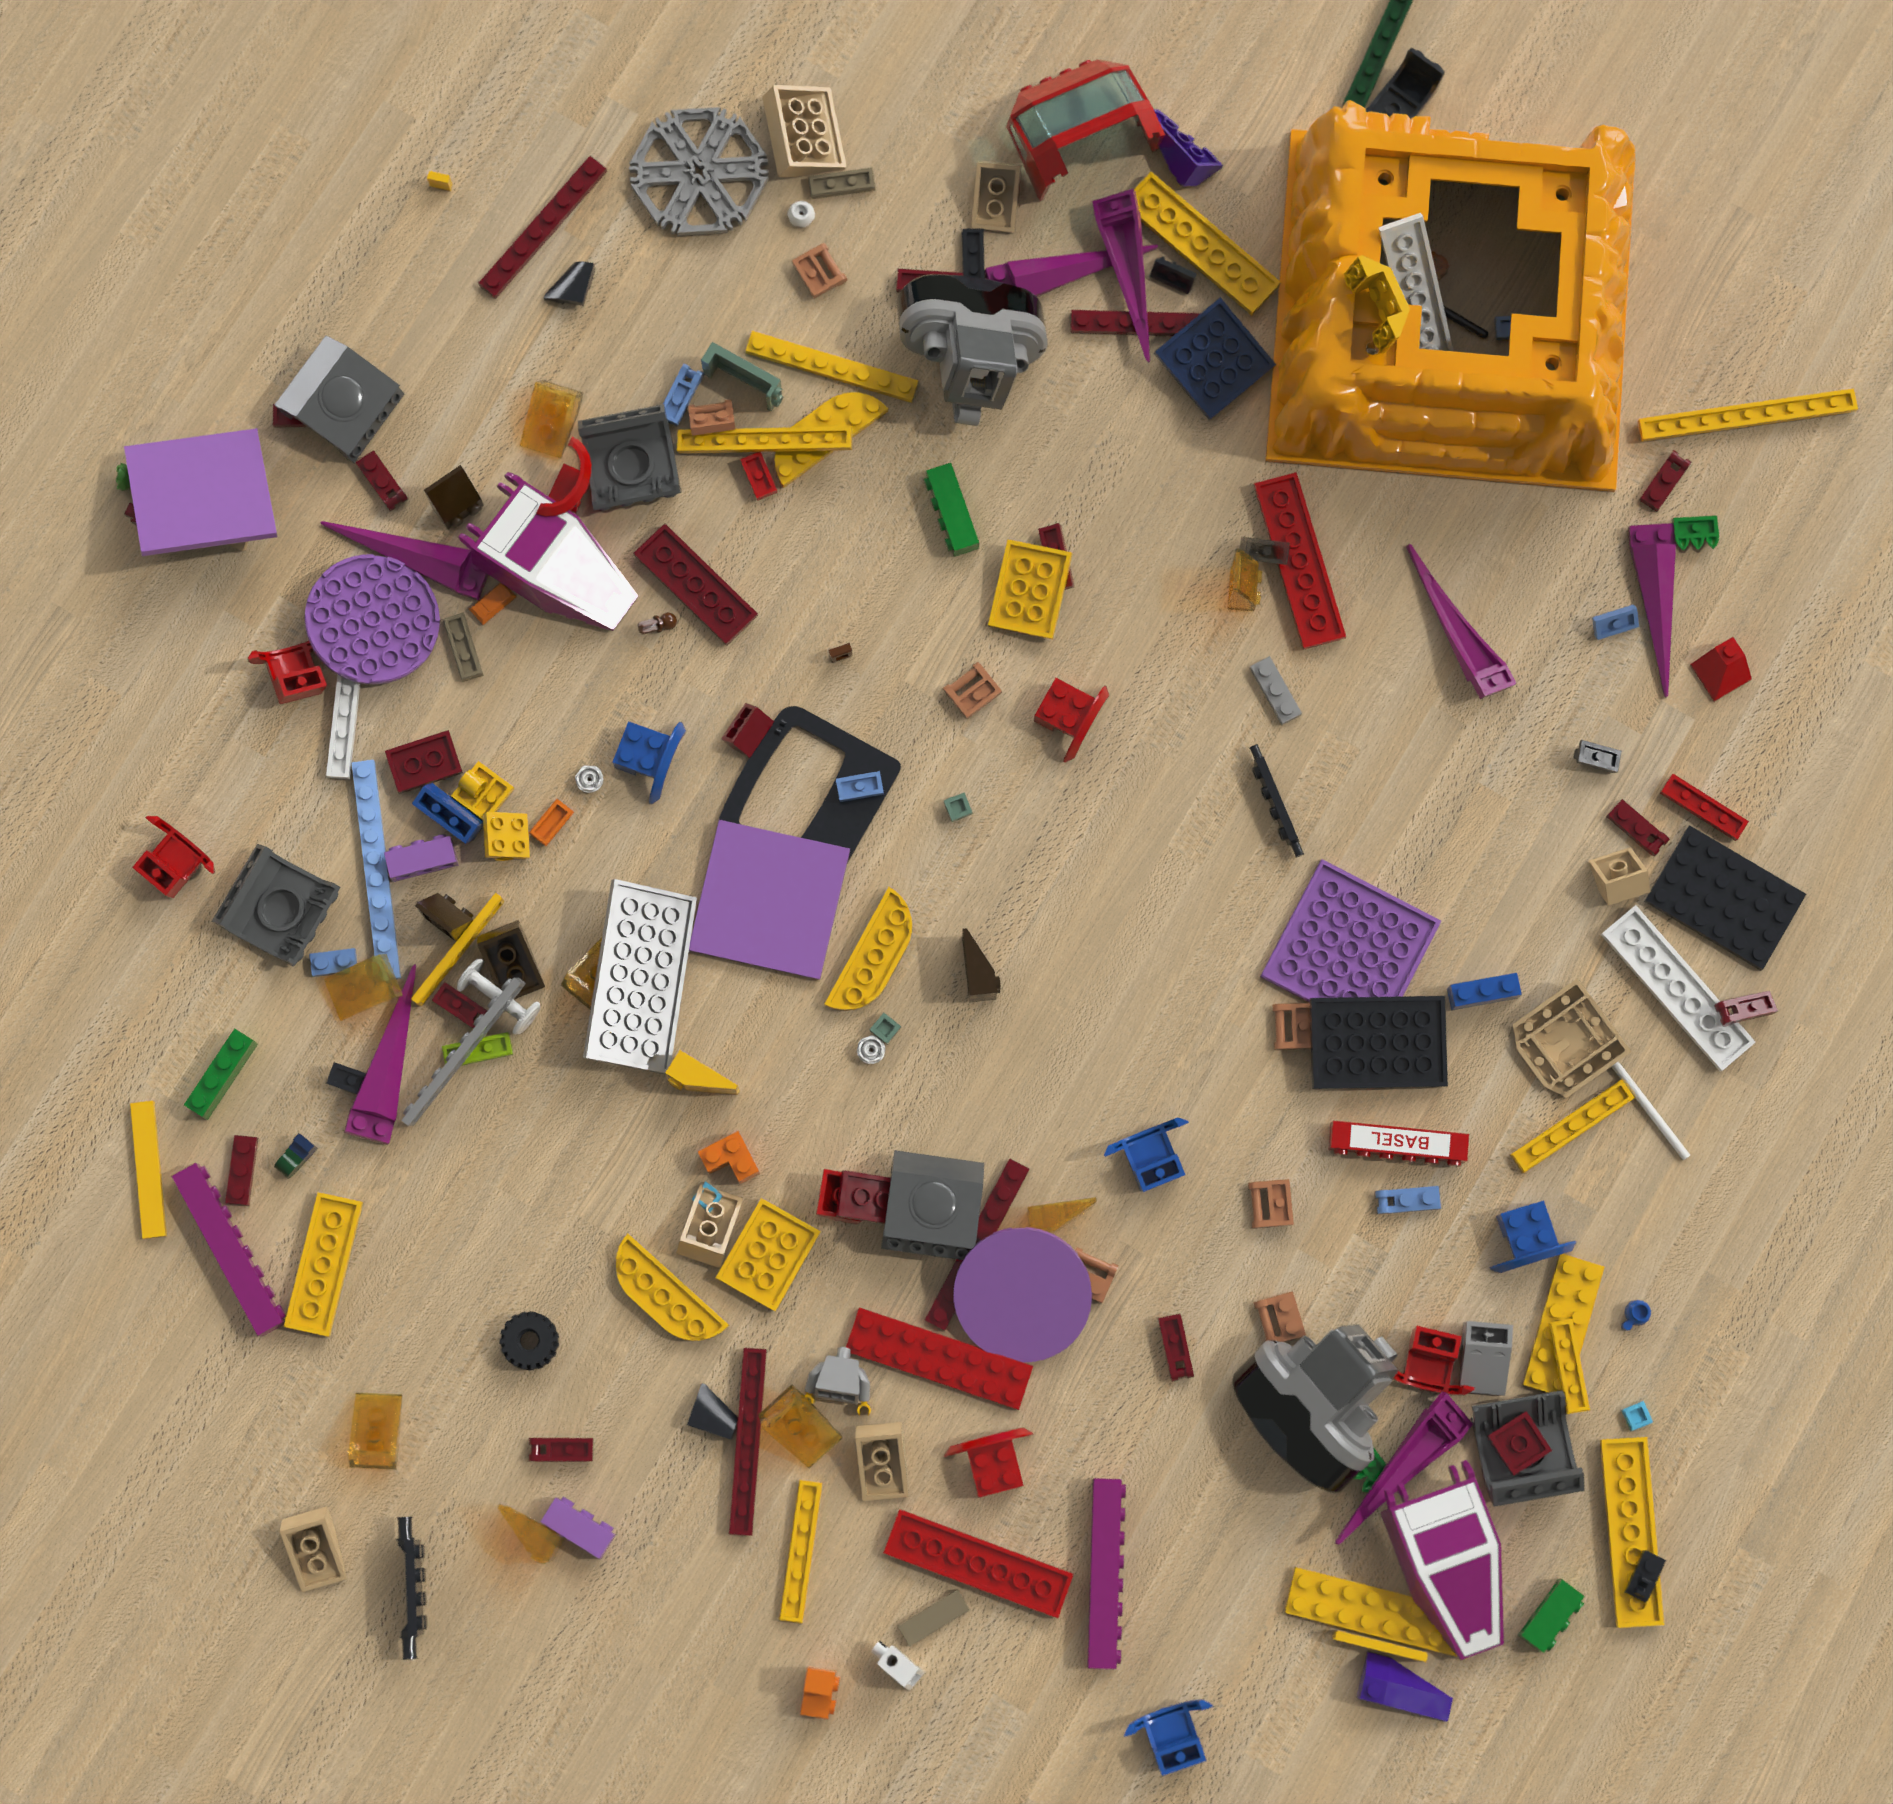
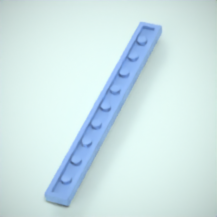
(375, 863)

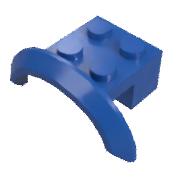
(648, 754)
(1151, 1155)
(1529, 1236)
(1172, 1735)

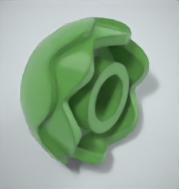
(122, 477)

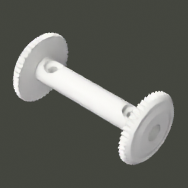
(472, 976)

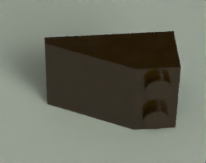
(454, 498)
(445, 915)
(510, 956)
(980, 974)

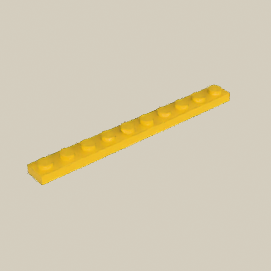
(1747, 415)

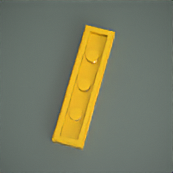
(1569, 1366)
(1379, 1645)

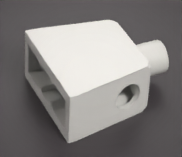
(905, 1670)

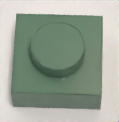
(958, 807)
(885, 1028)

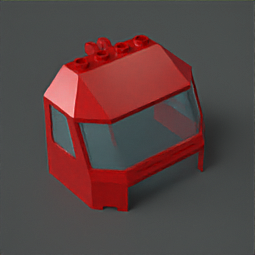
(1073, 108)

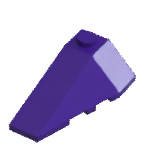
(1183, 157)
(1395, 1686)

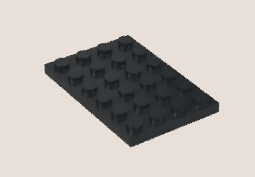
(1725, 898)
(1378, 1042)

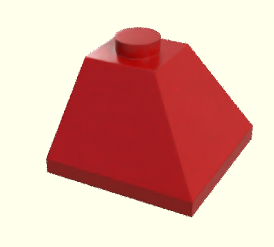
(1722, 669)

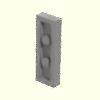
(1275, 690)

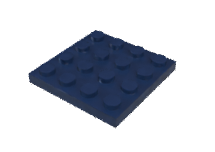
(1214, 358)

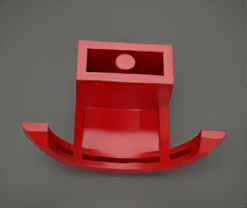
(569, 484)
(291, 672)
(1069, 712)
(172, 860)
(1431, 1362)
(993, 1461)

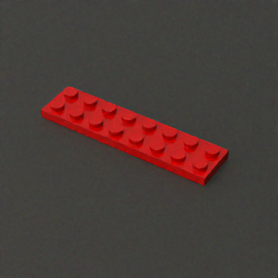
(1305, 572)
(939, 1358)
(978, 1563)

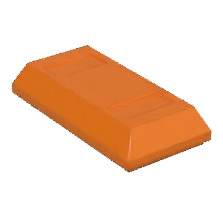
(492, 603)
(551, 822)

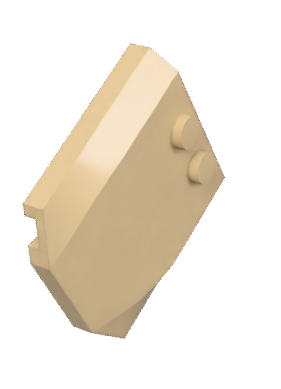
(1568, 1040)

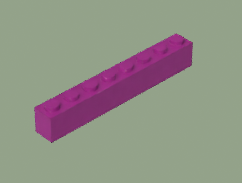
(229, 1250)
(1104, 1573)

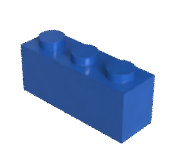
(448, 813)
(1484, 991)

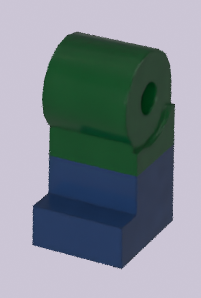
(295, 1156)

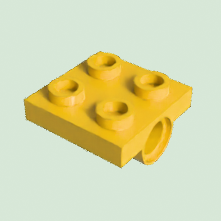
(482, 790)
(506, 836)

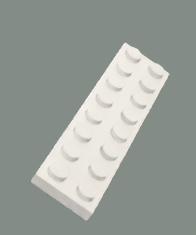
(1411, 260)
(1676, 987)

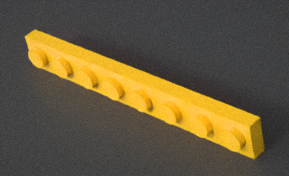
(832, 366)
(767, 440)

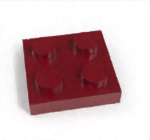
(1519, 1443)

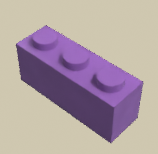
(421, 858)
(579, 1527)

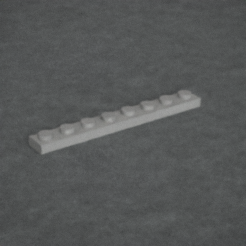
(458, 1057)

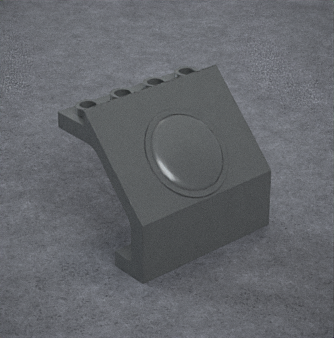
(340, 397)
(630, 457)
(276, 905)
(933, 1205)
(1547, 1477)

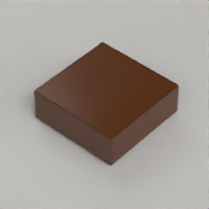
(840, 653)

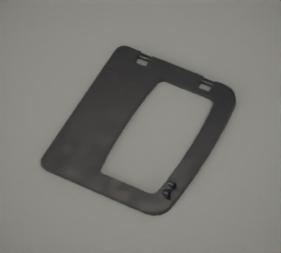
(835, 821)

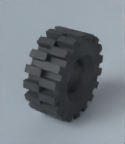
(546, 1345)

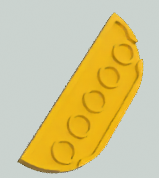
(842, 410)
(874, 955)
(664, 1294)

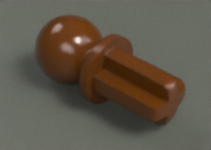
(667, 621)

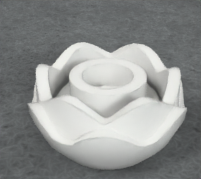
(801, 220)
(589, 772)
(877, 1046)

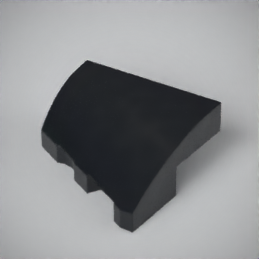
(573, 284)
(712, 1414)

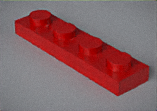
(1704, 807)

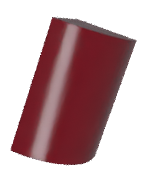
(747, 730)

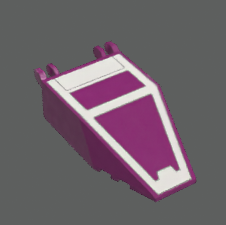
(550, 559)
(1451, 1561)

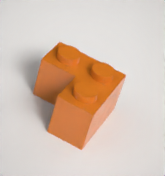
(730, 1151)
(818, 1692)

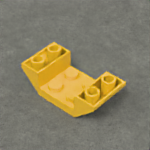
(1386, 294)

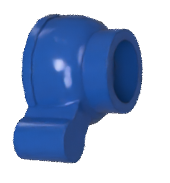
(1636, 1313)

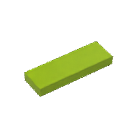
(488, 1049)

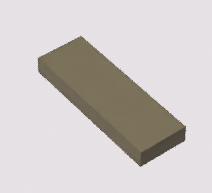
(841, 183)
(463, 647)
(933, 1618)

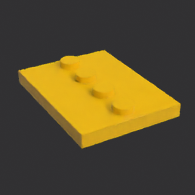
(1030, 589)
(768, 1254)

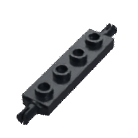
(1271, 793)

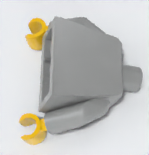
(839, 1380)

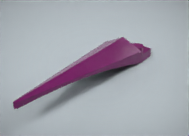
(1122, 235)
(1052, 272)
(439, 562)
(1654, 563)
(1476, 658)
(377, 1100)
(1429, 1438)

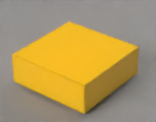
(439, 180)

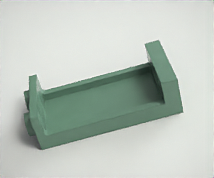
(720, 358)

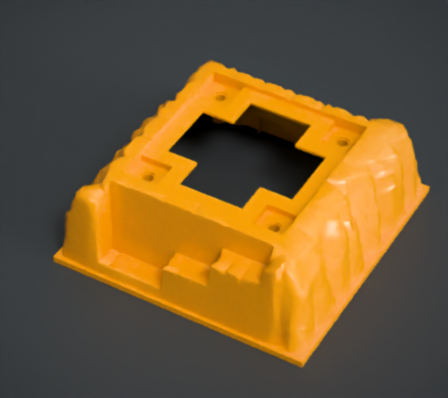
(1440, 407)

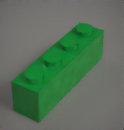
(952, 509)
(221, 1074)

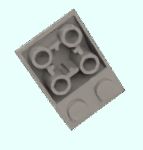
(1485, 1356)

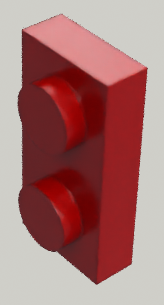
(758, 476)

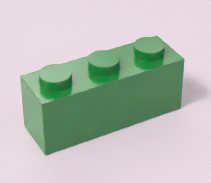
(1552, 1616)

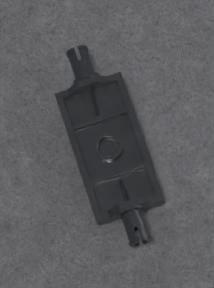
(415, 1597)

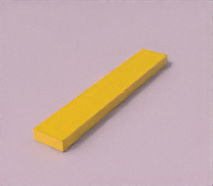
(457, 950)
(1572, 1126)
(148, 1169)
(800, 1551)

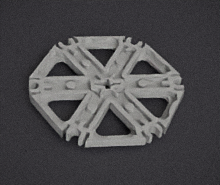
(709, 155)

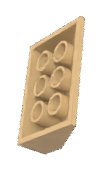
(803, 130)

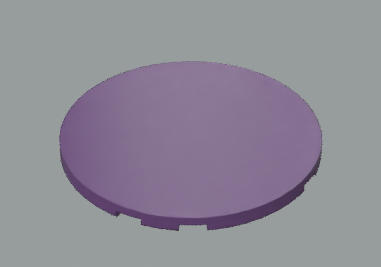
(372, 619)
(1022, 1294)

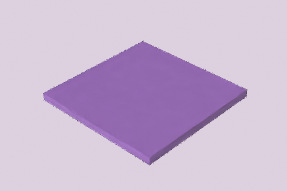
(200, 492)
(769, 899)
(1349, 940)

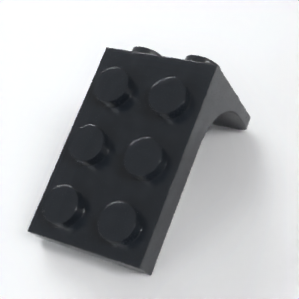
(1410, 86)

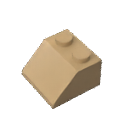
(1620, 876)

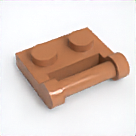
(813, 274)
(711, 418)
(977, 695)
(1299, 1026)
(1278, 1203)
(1098, 1284)
(1286, 1315)

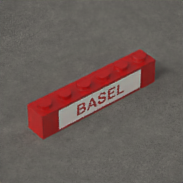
(1398, 1142)

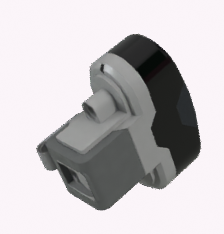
(976, 332)
(1316, 1401)

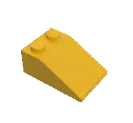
(694, 1076)

